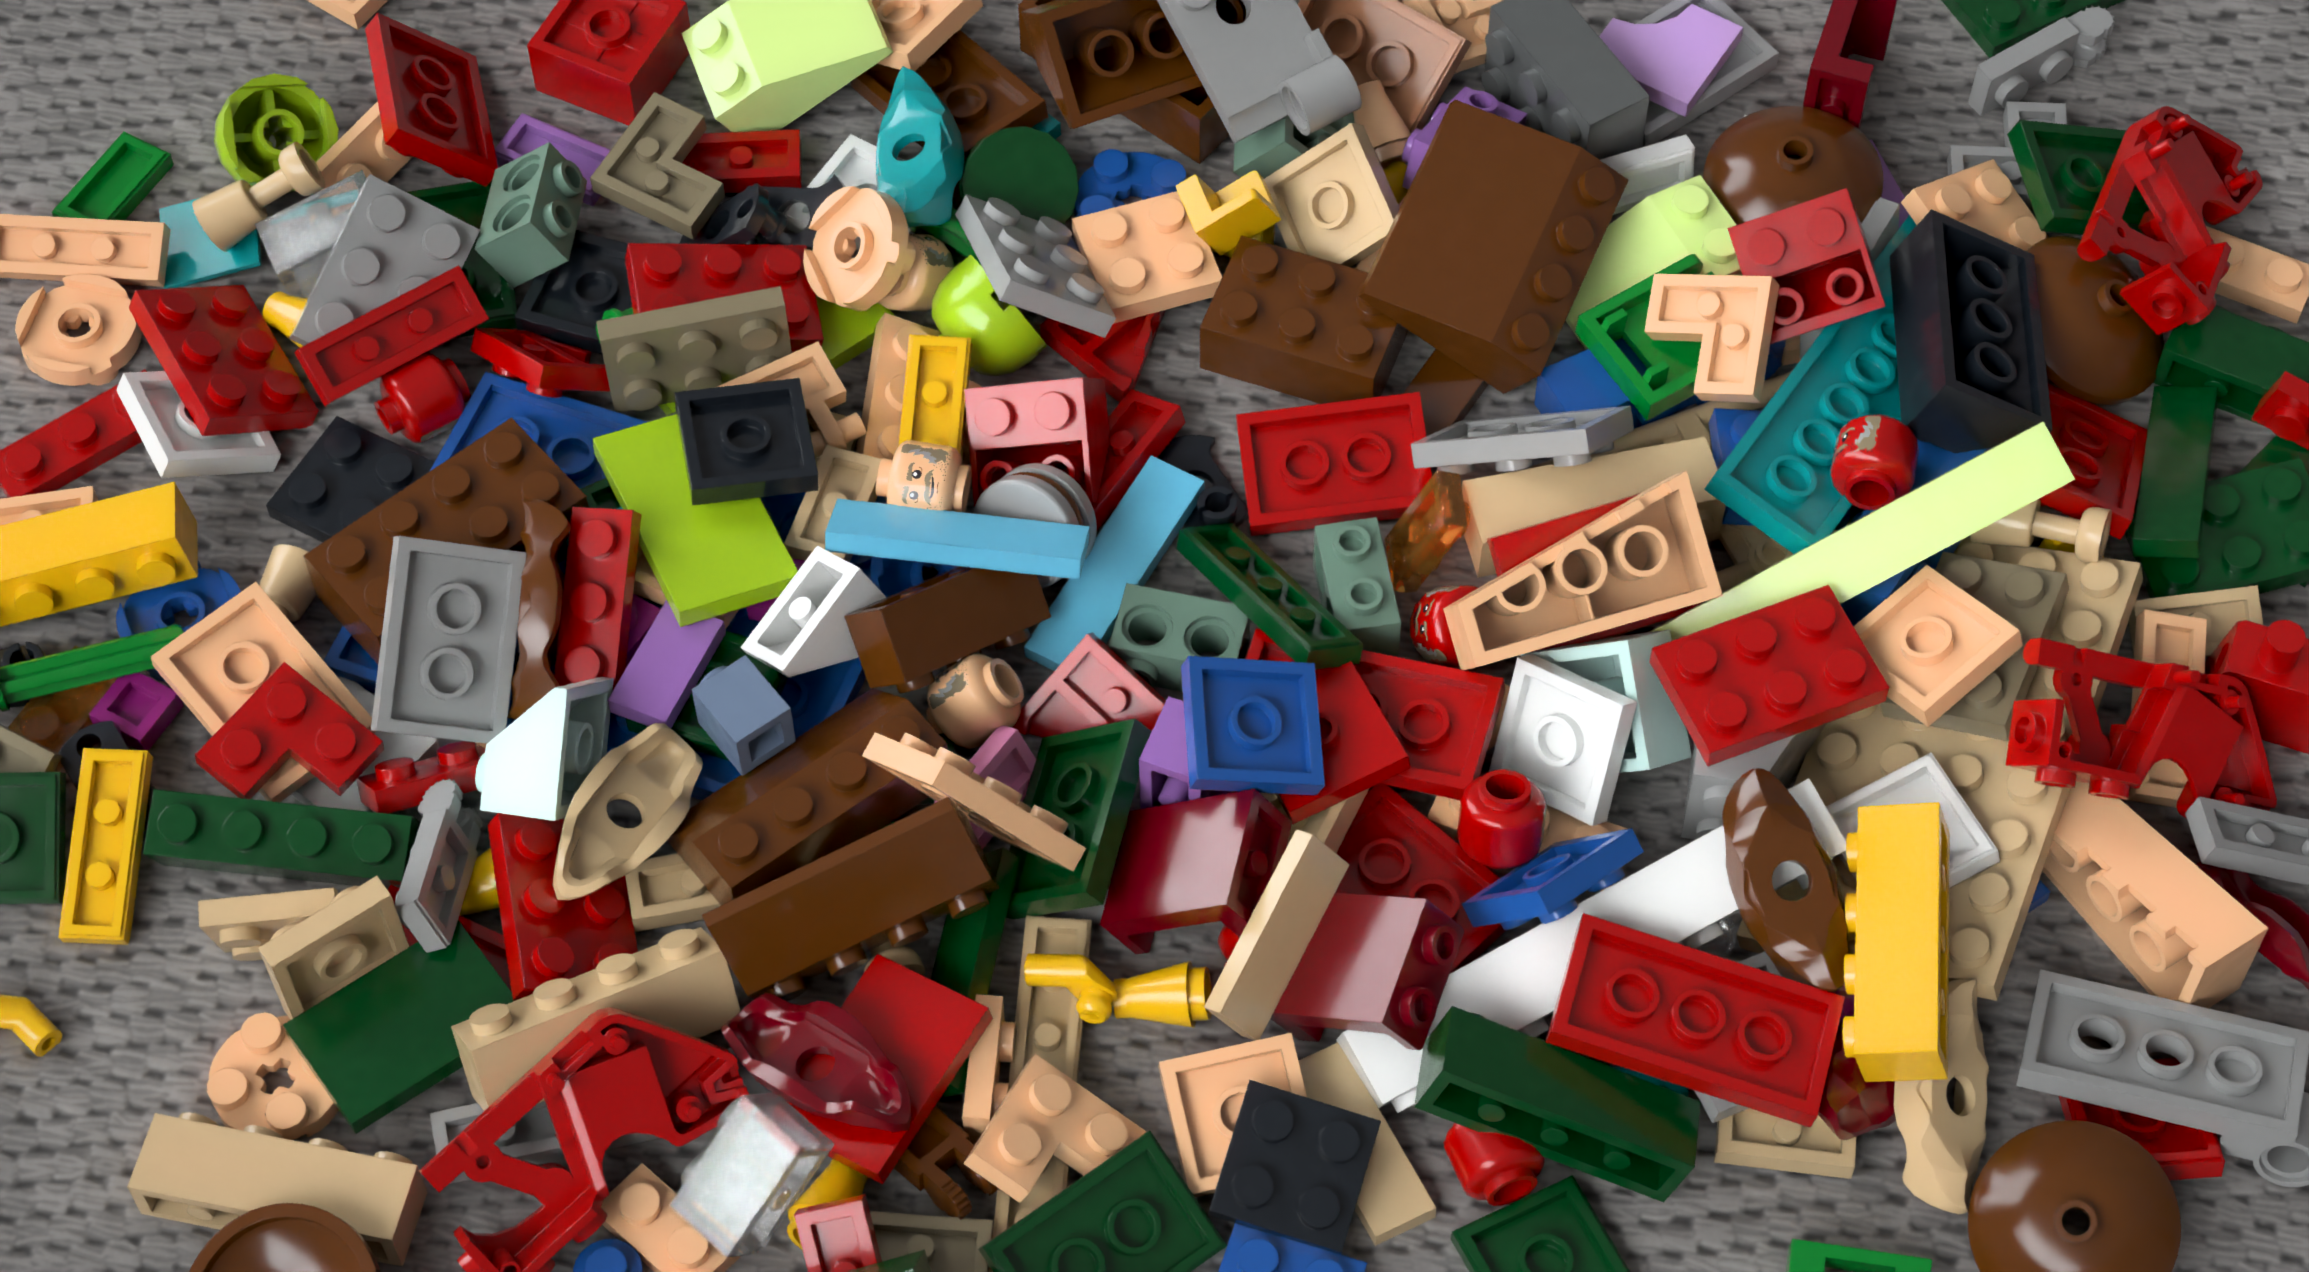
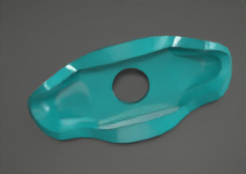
(927, 181)

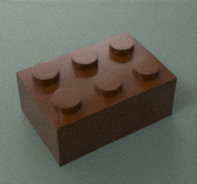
(1298, 327)

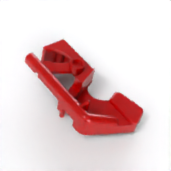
(2183, 176)
(2180, 716)
(598, 1084)

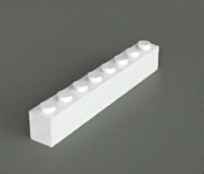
(1521, 980)

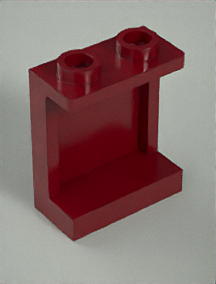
(1843, 83)
(1193, 865)
(1372, 969)

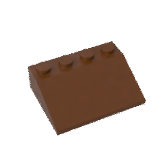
(1493, 243)

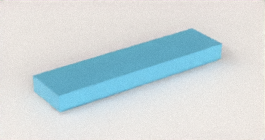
(957, 539)
(1122, 554)

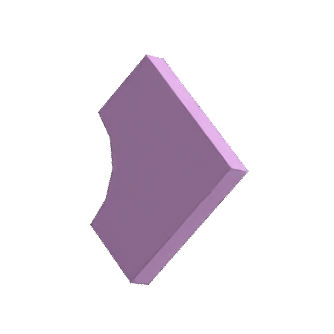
(1676, 56)

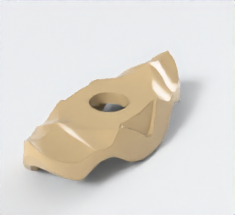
(652, 773)
(1941, 1143)

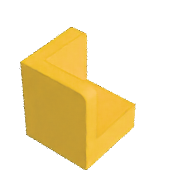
(1233, 211)

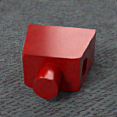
(2276, 673)

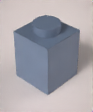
(743, 714)

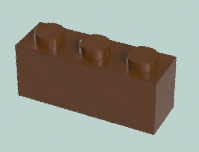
(943, 623)

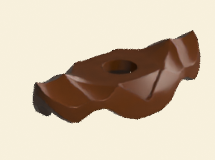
(540, 604)
(1761, 831)

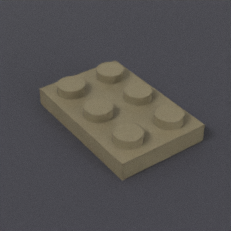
(691, 346)
(2024, 598)

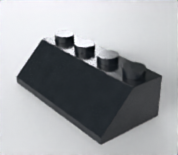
(1967, 336)

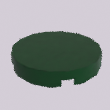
(1023, 170)

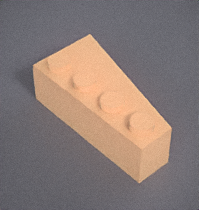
(1607, 574)
(2151, 902)

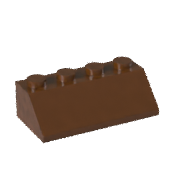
(1111, 54)
(802, 800)
(854, 902)

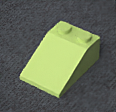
(781, 57)
(1654, 236)

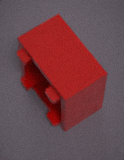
(609, 53)

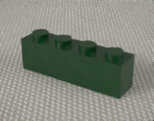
(2233, 356)
(278, 839)
(1558, 1103)

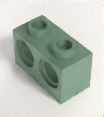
(531, 215)
(1357, 582)
(1182, 628)

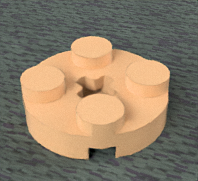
(882, 254)
(85, 358)
(239, 1088)

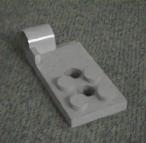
(1263, 66)
(2231, 1078)

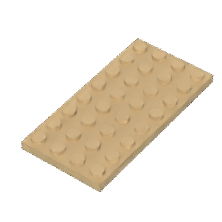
(2006, 801)

